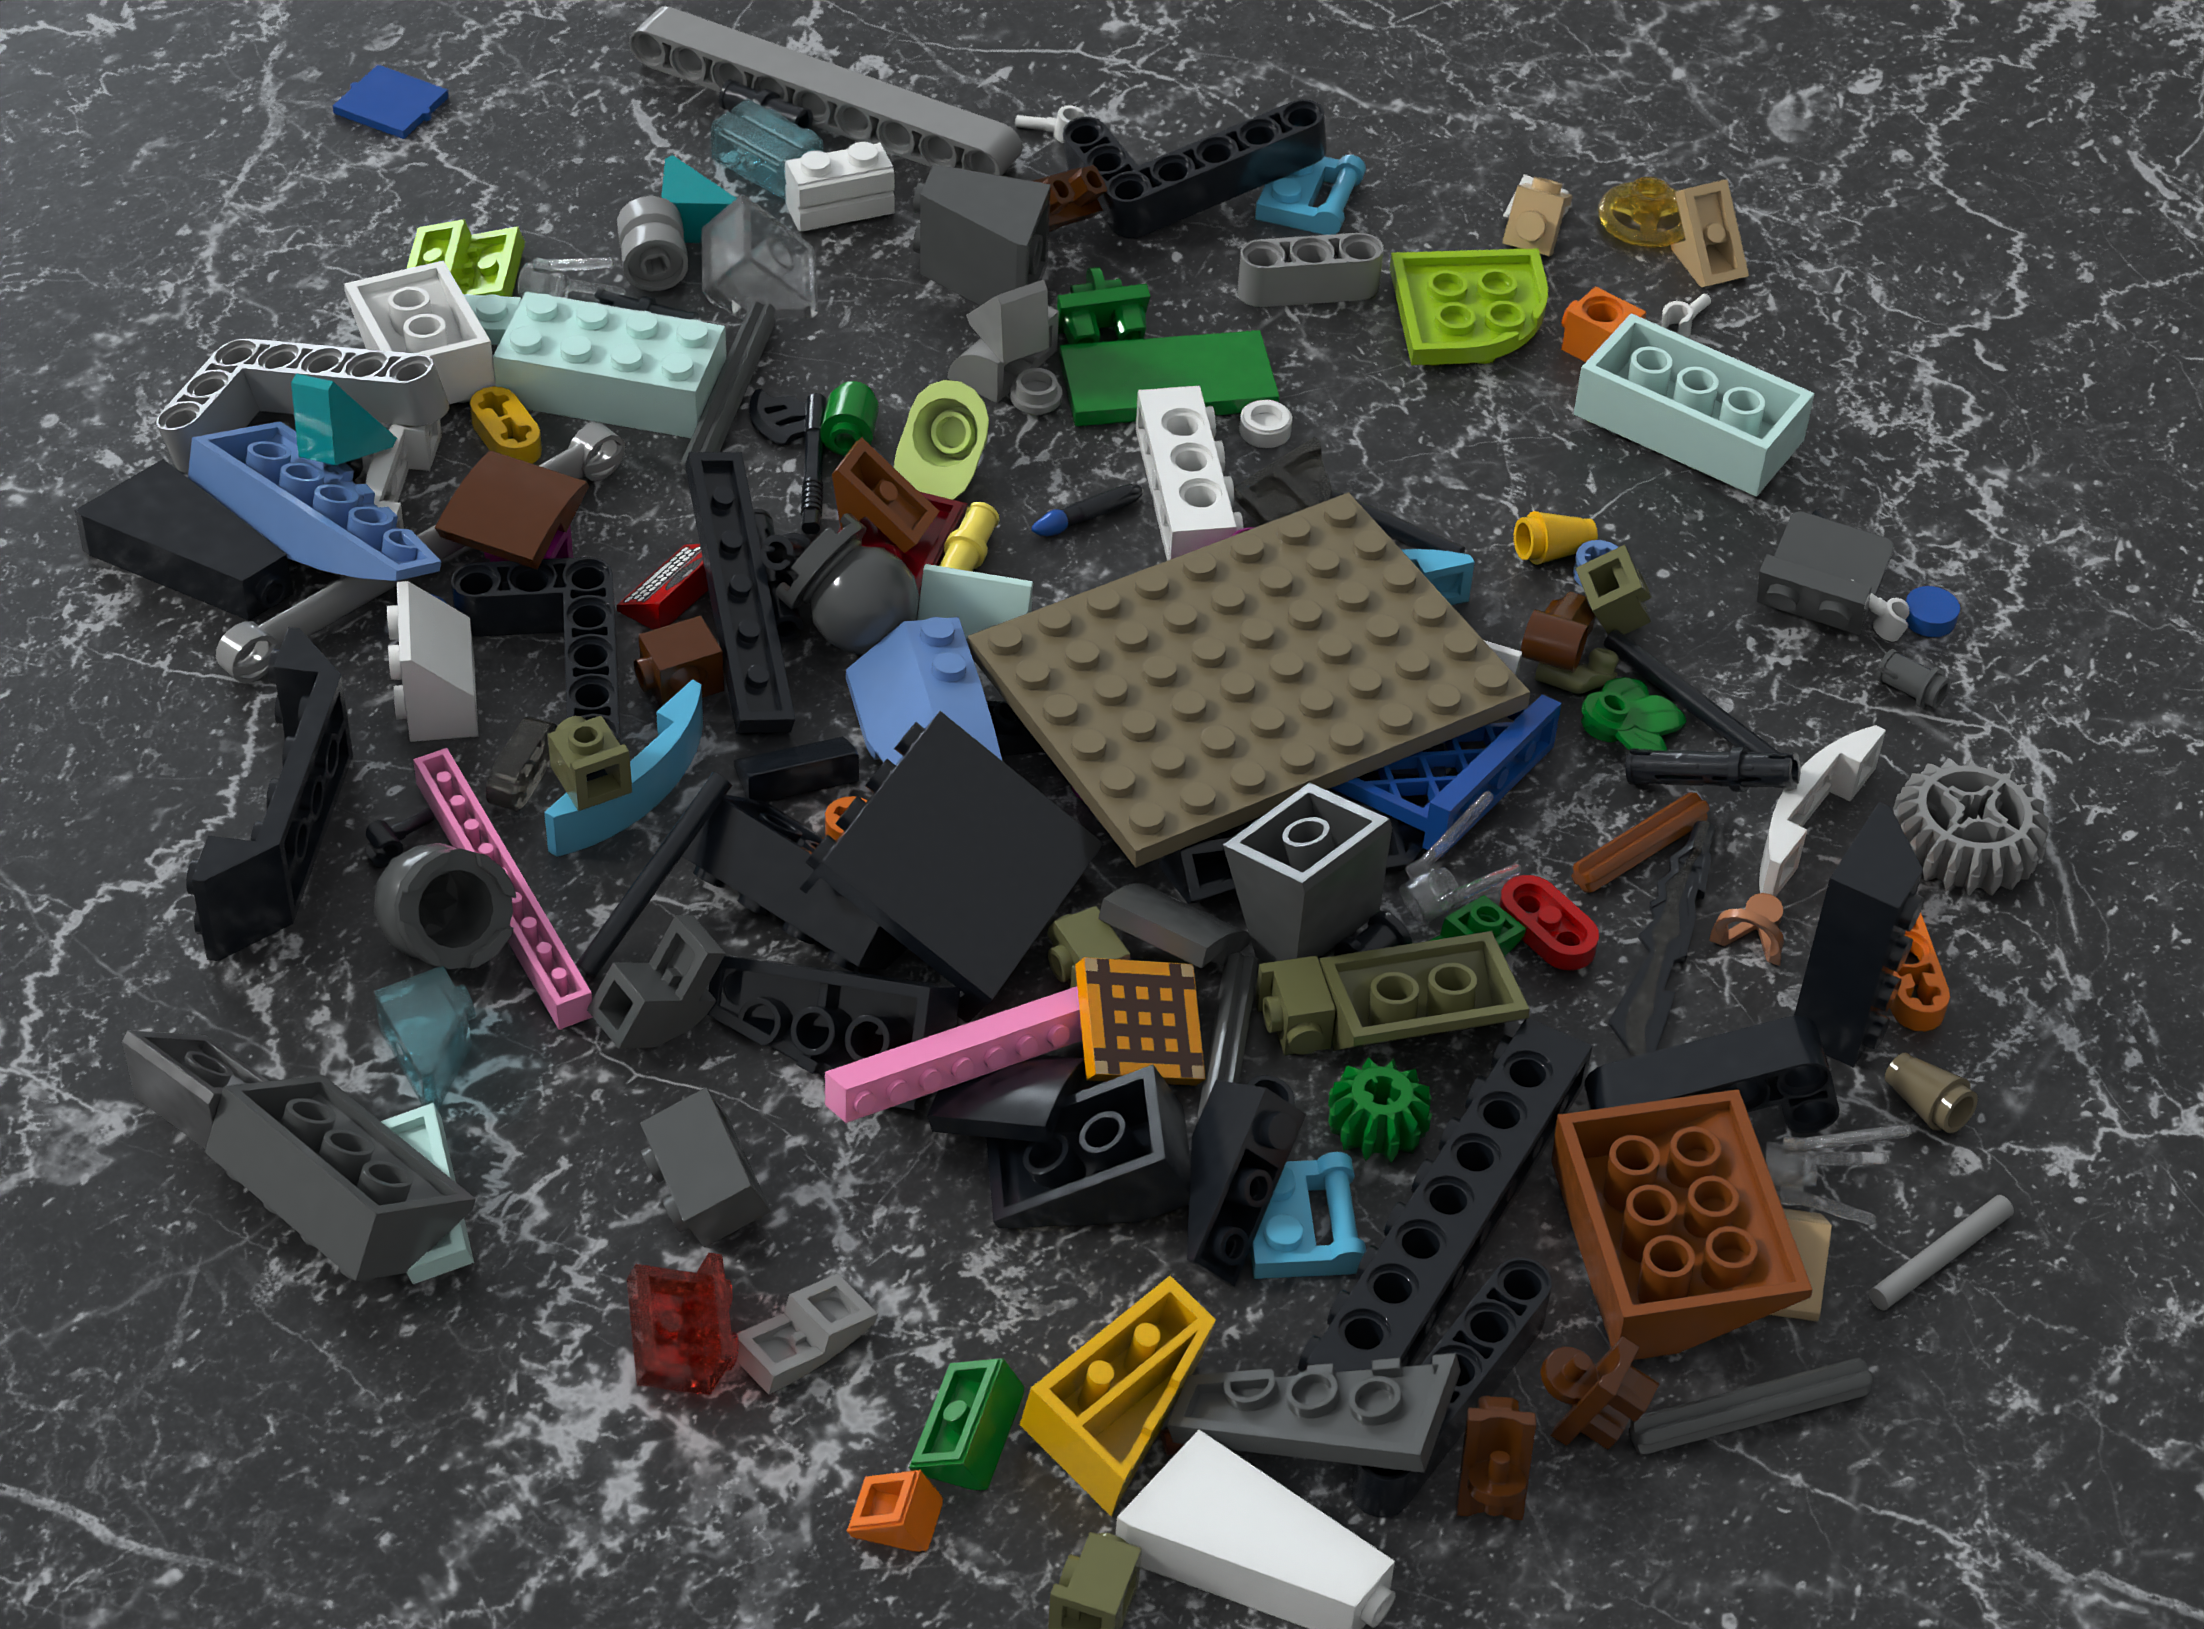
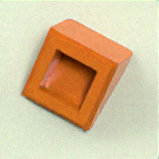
(897, 1511)

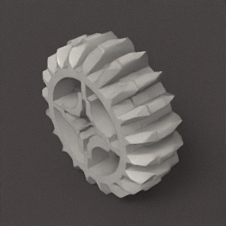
(1972, 826)

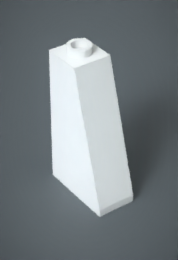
(1254, 1542)

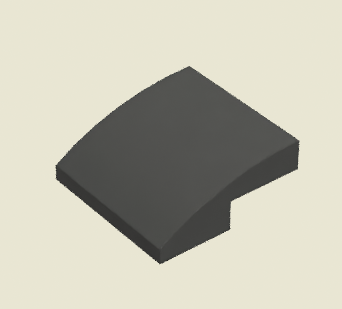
(1172, 925)

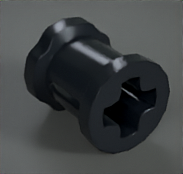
(1382, 932)

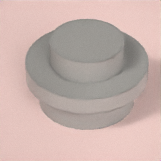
(1036, 391)

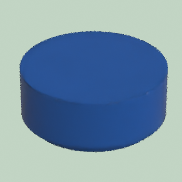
(1932, 611)

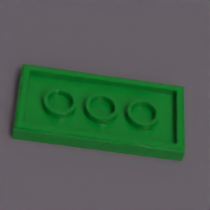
(1106, 376)

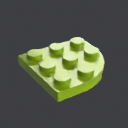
(1468, 303)

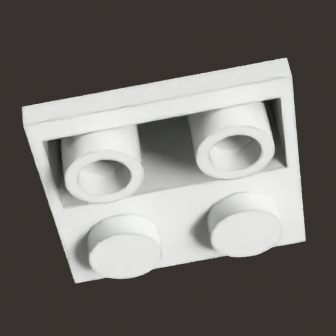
(434, 666)

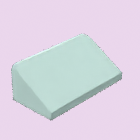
(972, 596)

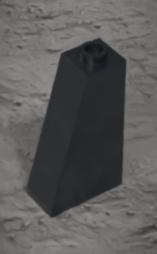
(185, 541)

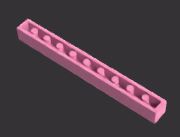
(533, 935)
(953, 1056)

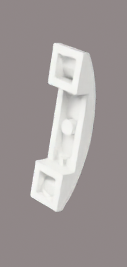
(388, 468)
(1835, 769)

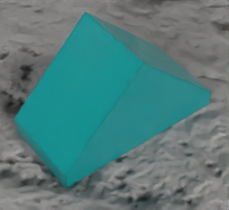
(694, 197)
(332, 424)

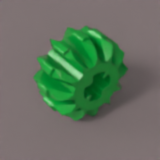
(1379, 1109)

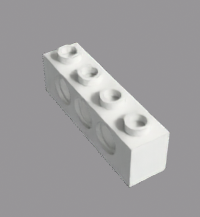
(1185, 469)

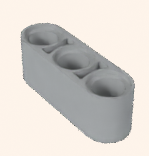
(1310, 269)

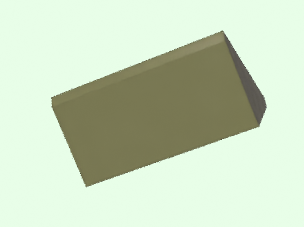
(1421, 990)

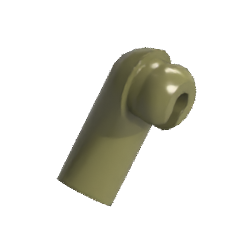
(1586, 677)

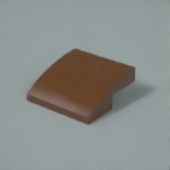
(511, 508)

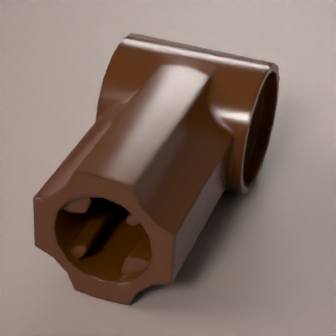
(1559, 632)

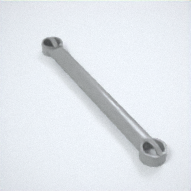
(351, 592)

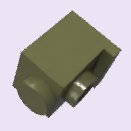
(1616, 591)
(586, 747)
(1080, 937)
(1296, 1004)
(1097, 1585)

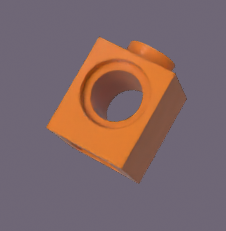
(1593, 321)

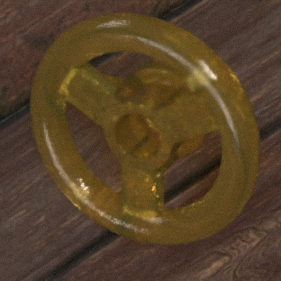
(1646, 202)

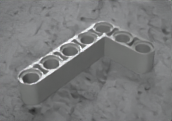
(258, 377)

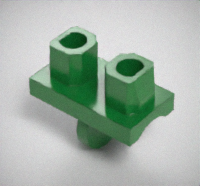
(1102, 305)

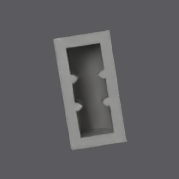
(988, 375)

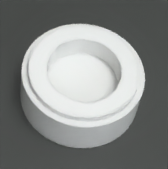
(1265, 424)

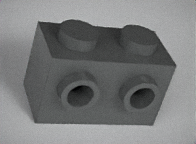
(703, 1167)

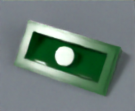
(969, 1423)

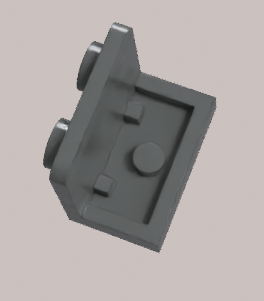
(1816, 570)

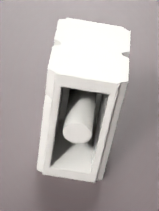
(839, 186)

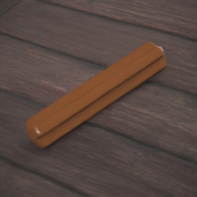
(1639, 842)

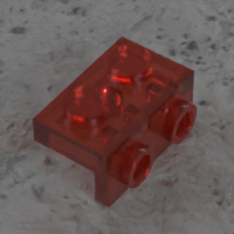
(682, 1326)

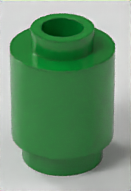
(849, 416)

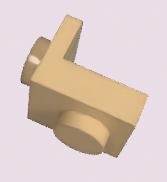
(1536, 215)

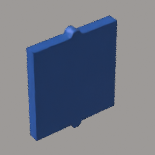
(390, 101)

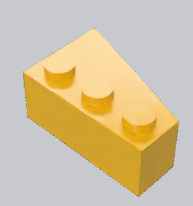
(1117, 1391)

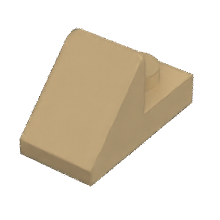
(1712, 236)

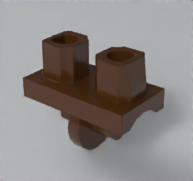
(1074, 195)
(1600, 1394)
(1496, 1459)

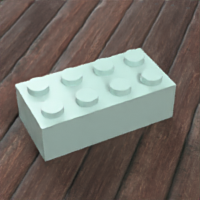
(610, 363)
(1693, 404)

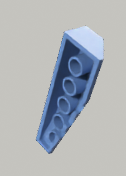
(306, 505)
(913, 677)

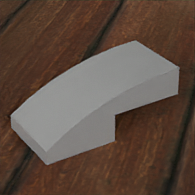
(809, 1333)

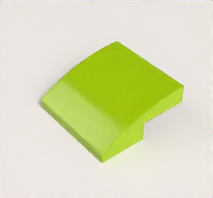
(478, 262)

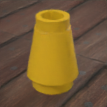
(1551, 536)

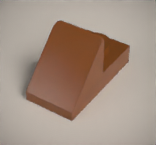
(875, 489)

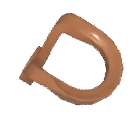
(1761, 913)

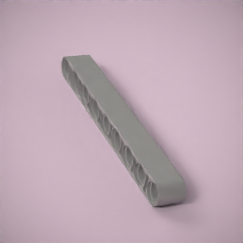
(838, 97)

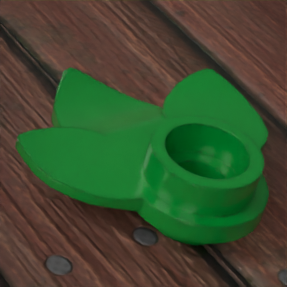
(1630, 715)

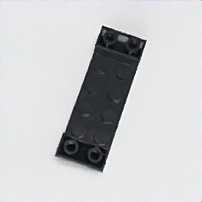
(257, 884)

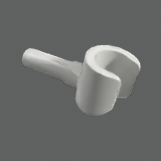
(1050, 124)
(1683, 314)
(1890, 617)

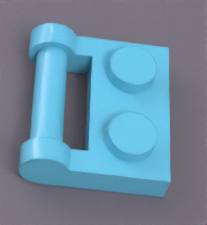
(1292, 197)
(1286, 1235)

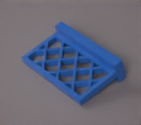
(1508, 756)

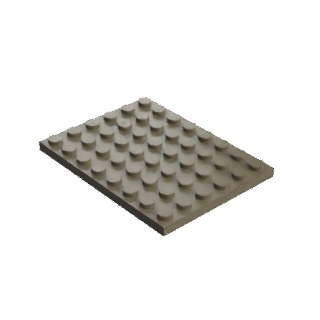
(1244, 676)

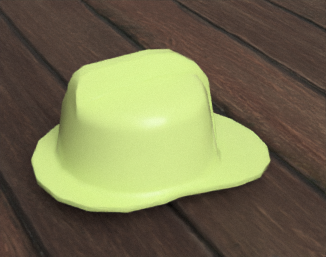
(943, 439)

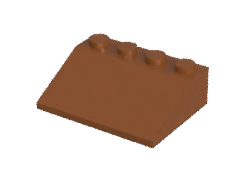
(1676, 1220)

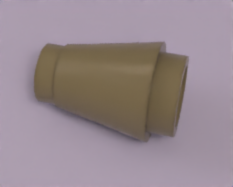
(1932, 1092)

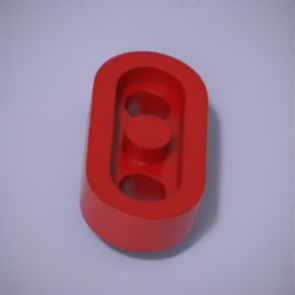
(1555, 925)

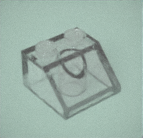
(756, 259)

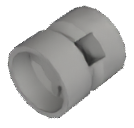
(652, 243)

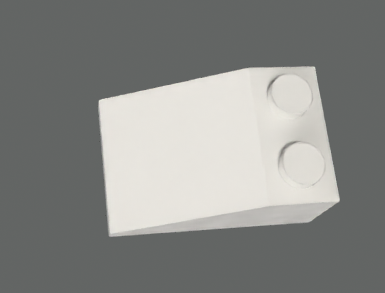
(426, 315)

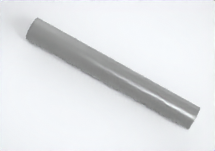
(1941, 1252)

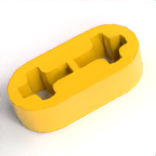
(515, 423)

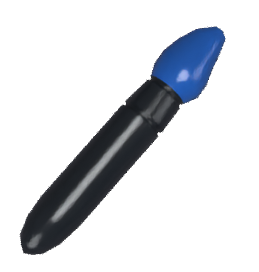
(1058, 520)

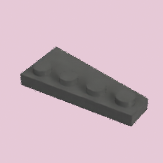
(1347, 1417)

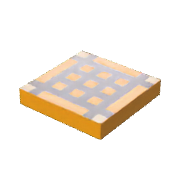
(1139, 1018)

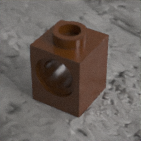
(676, 656)

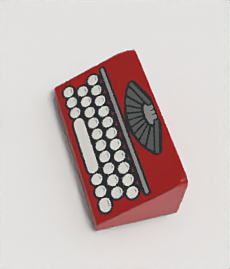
(668, 589)

